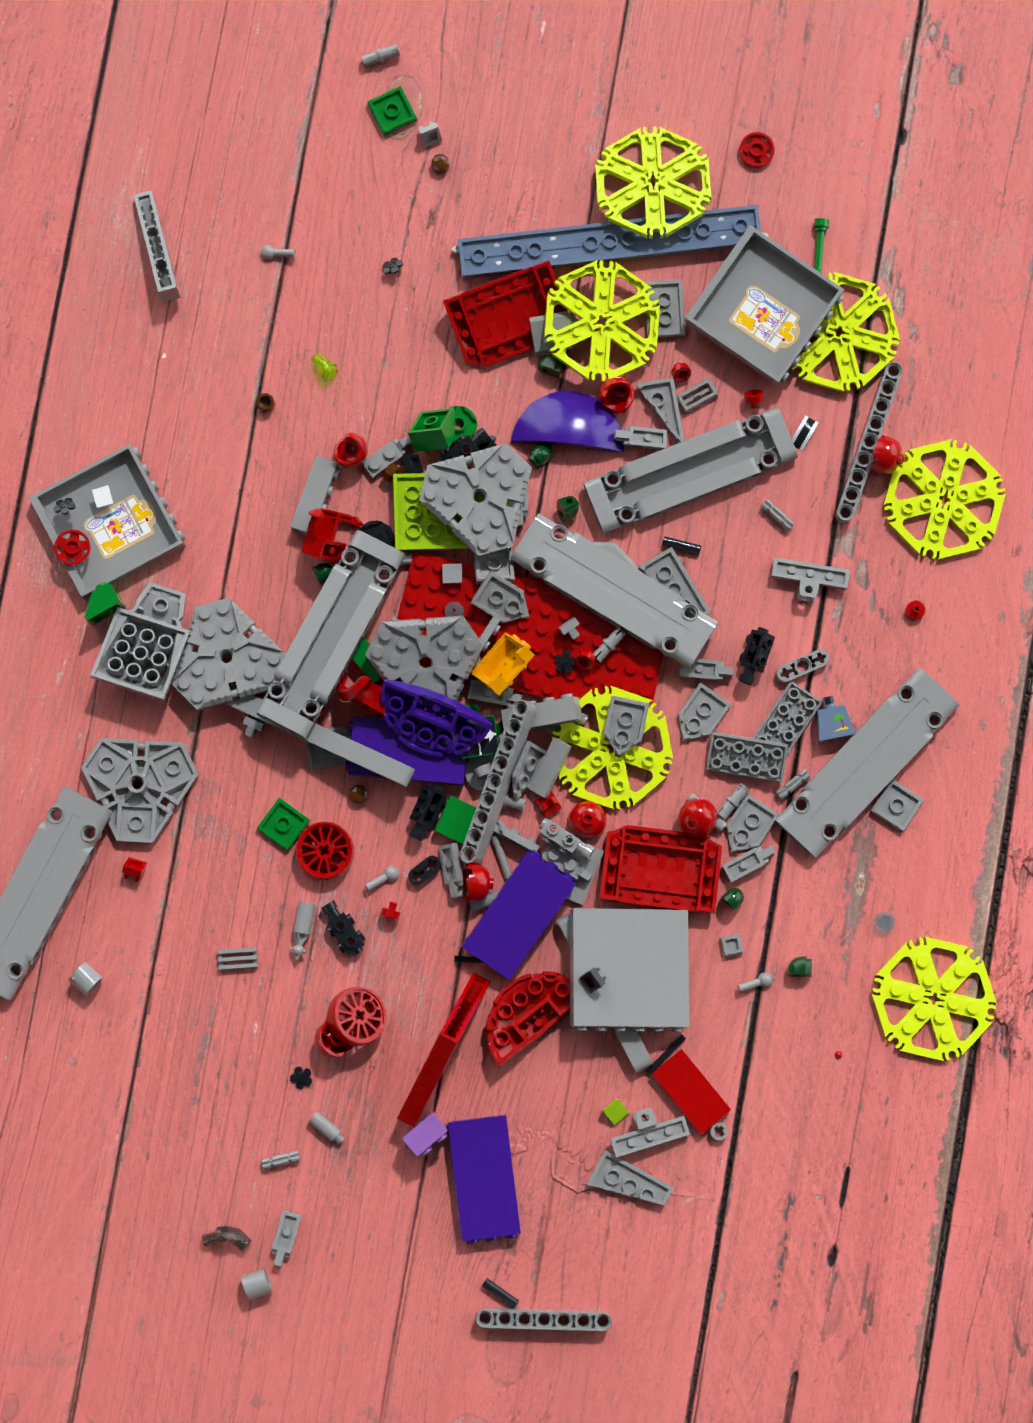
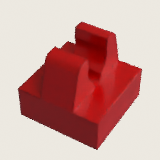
(548, 805)
(134, 867)

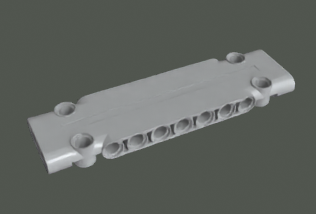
(690, 470)
(614, 590)
(330, 634)
(867, 762)
(45, 882)

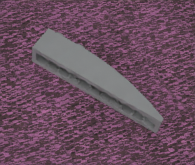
(157, 246)

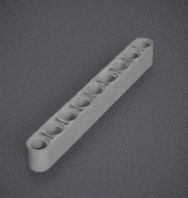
(872, 434)
(490, 788)
(629, 1039)

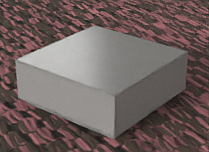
(452, 573)
(731, 945)

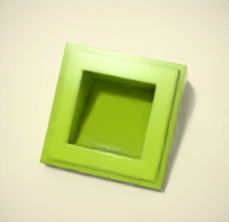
(615, 1111)

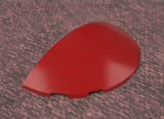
(526, 1012)

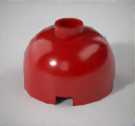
(887, 455)
(697, 817)
(587, 820)
(476, 882)
(328, 1044)

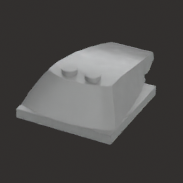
(144, 643)

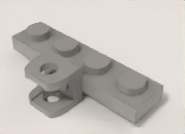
(809, 577)
(648, 1133)

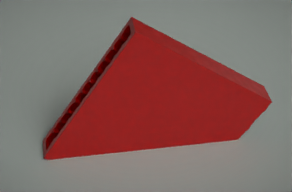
(443, 1050)

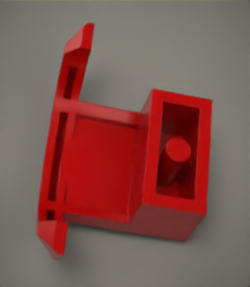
(322, 531)
(370, 698)

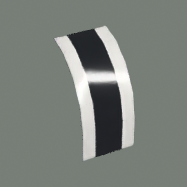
(804, 432)

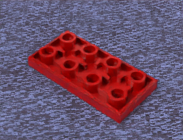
(691, 1091)

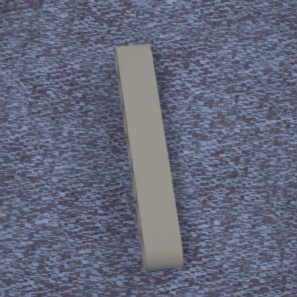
(553, 1323)

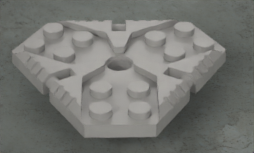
(496, 475)
(221, 631)
(448, 644)
(164, 772)

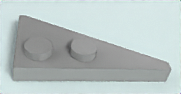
(663, 399)

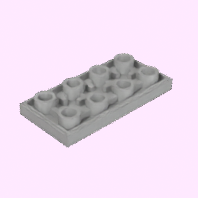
(789, 716)
(747, 757)

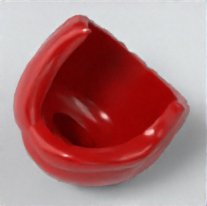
(616, 394)
(344, 454)

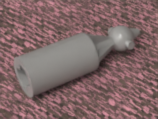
(302, 927)

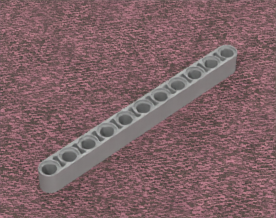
(337, 745)

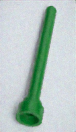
(821, 226)

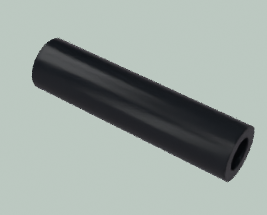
(682, 545)
(500, 1293)

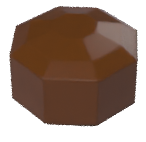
(440, 163)
(265, 402)
(389, 471)
(358, 794)

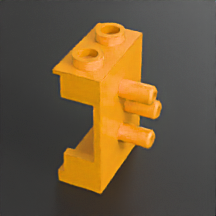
(503, 663)

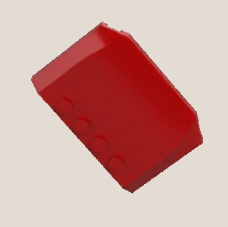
(494, 317)
(661, 869)

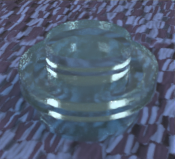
(885, 921)

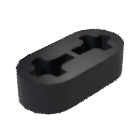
(421, 866)

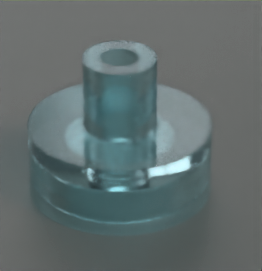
(454, 606)

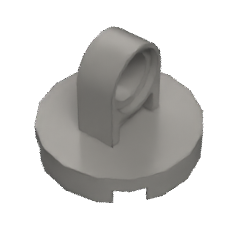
(478, 770)

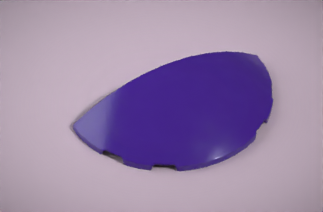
(568, 420)
(431, 720)

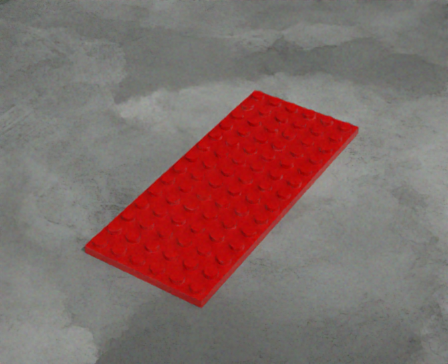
(629, 667)

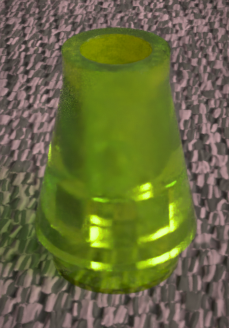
(325, 366)

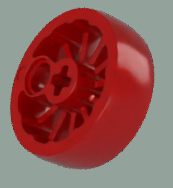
(347, 859)
(360, 1023)

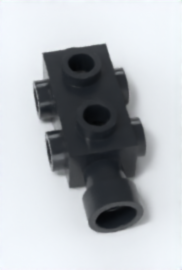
(474, 443)
(755, 654)
(427, 809)
(345, 933)

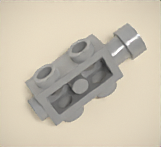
(560, 838)

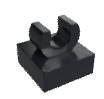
(412, 464)
(592, 980)

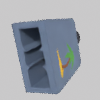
(833, 721)

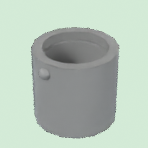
(85, 979)
(256, 1284)

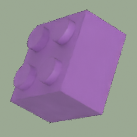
(425, 1134)

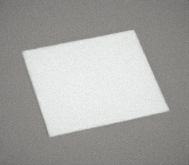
(102, 496)

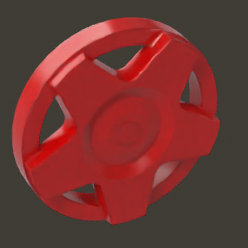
(756, 149)
(72, 547)

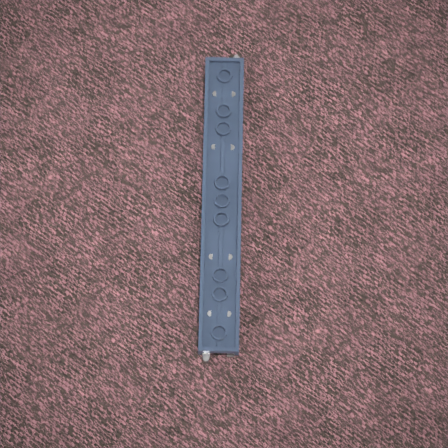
(600, 242)

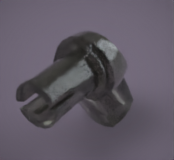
(227, 1235)

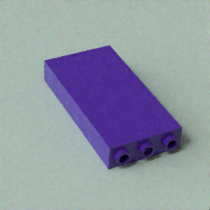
(379, 737)
(519, 913)
(484, 1178)

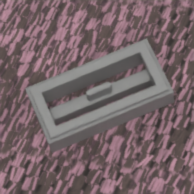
(701, 401)
(221, 959)

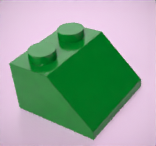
(433, 430)
(103, 603)

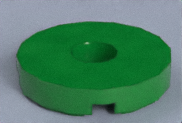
(469, 419)

